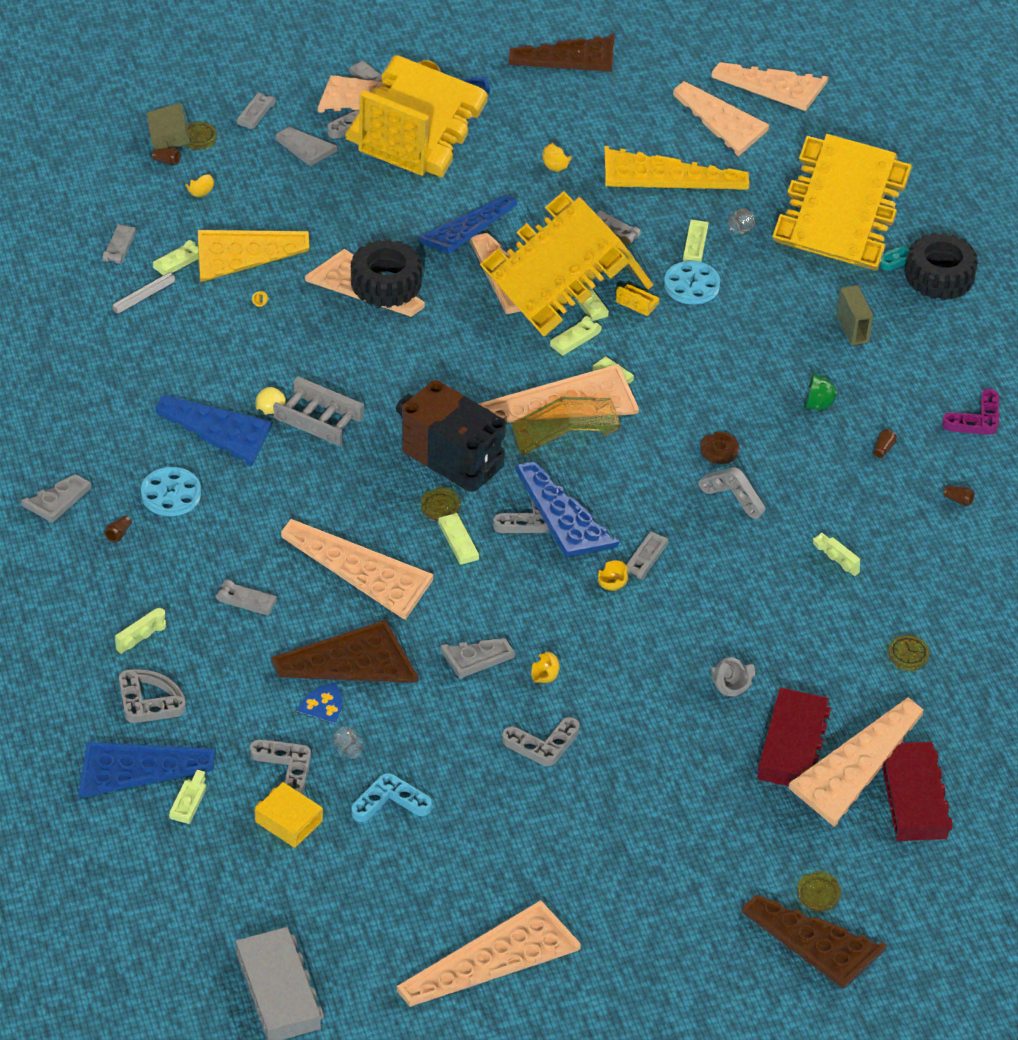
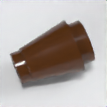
(169, 155)
(884, 443)
(961, 495)
(117, 529)

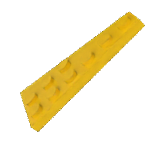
(233, 251)

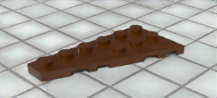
(568, 54)
(818, 942)

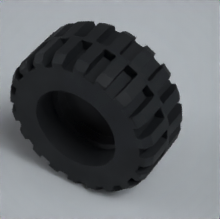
(386, 257)
(938, 281)

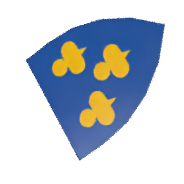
(323, 703)

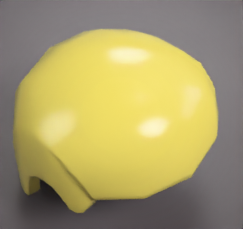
(267, 398)

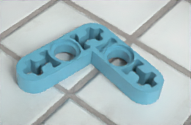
(386, 792)

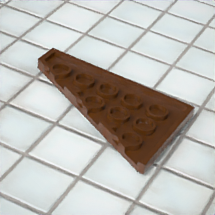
(357, 655)

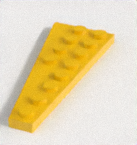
(639, 170)

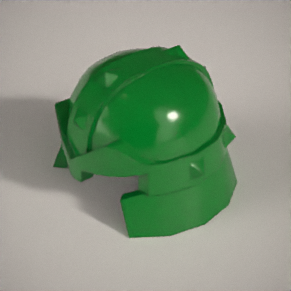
(821, 393)

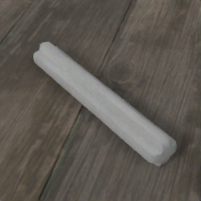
(143, 293)

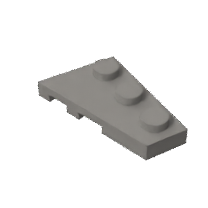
(305, 146)
(56, 501)
(476, 657)

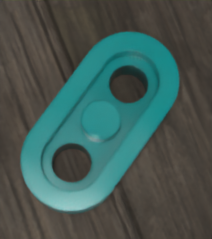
(894, 258)

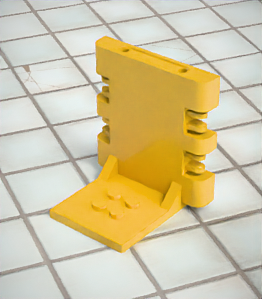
(415, 117)
(843, 200)
(559, 262)

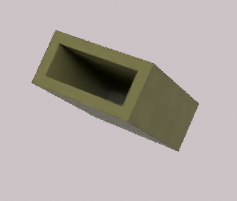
(168, 127)
(854, 315)

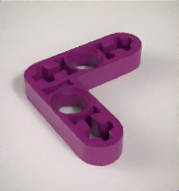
(980, 421)

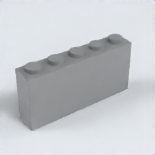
(279, 984)

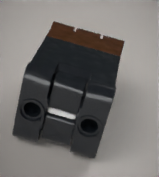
(452, 435)

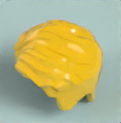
(555, 158)

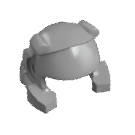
(731, 677)

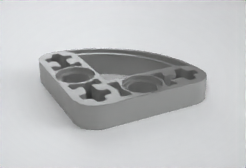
(143, 706)

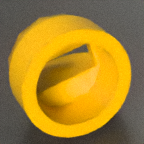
(256, 298)

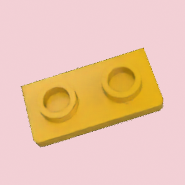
(636, 299)

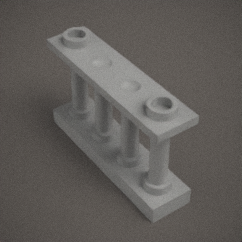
(326, 398)

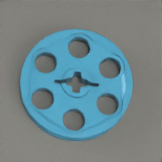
(698, 285)
(173, 498)

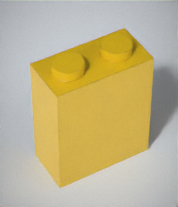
(288, 814)

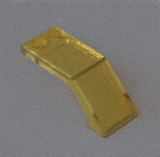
(562, 416)

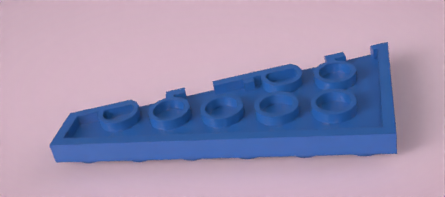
(459, 230)
(222, 428)
(563, 515)
(124, 766)

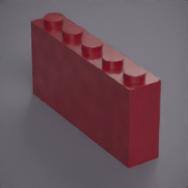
(793, 736)
(916, 793)

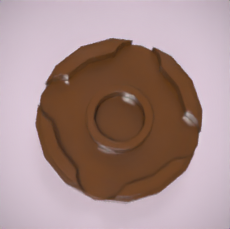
(719, 448)

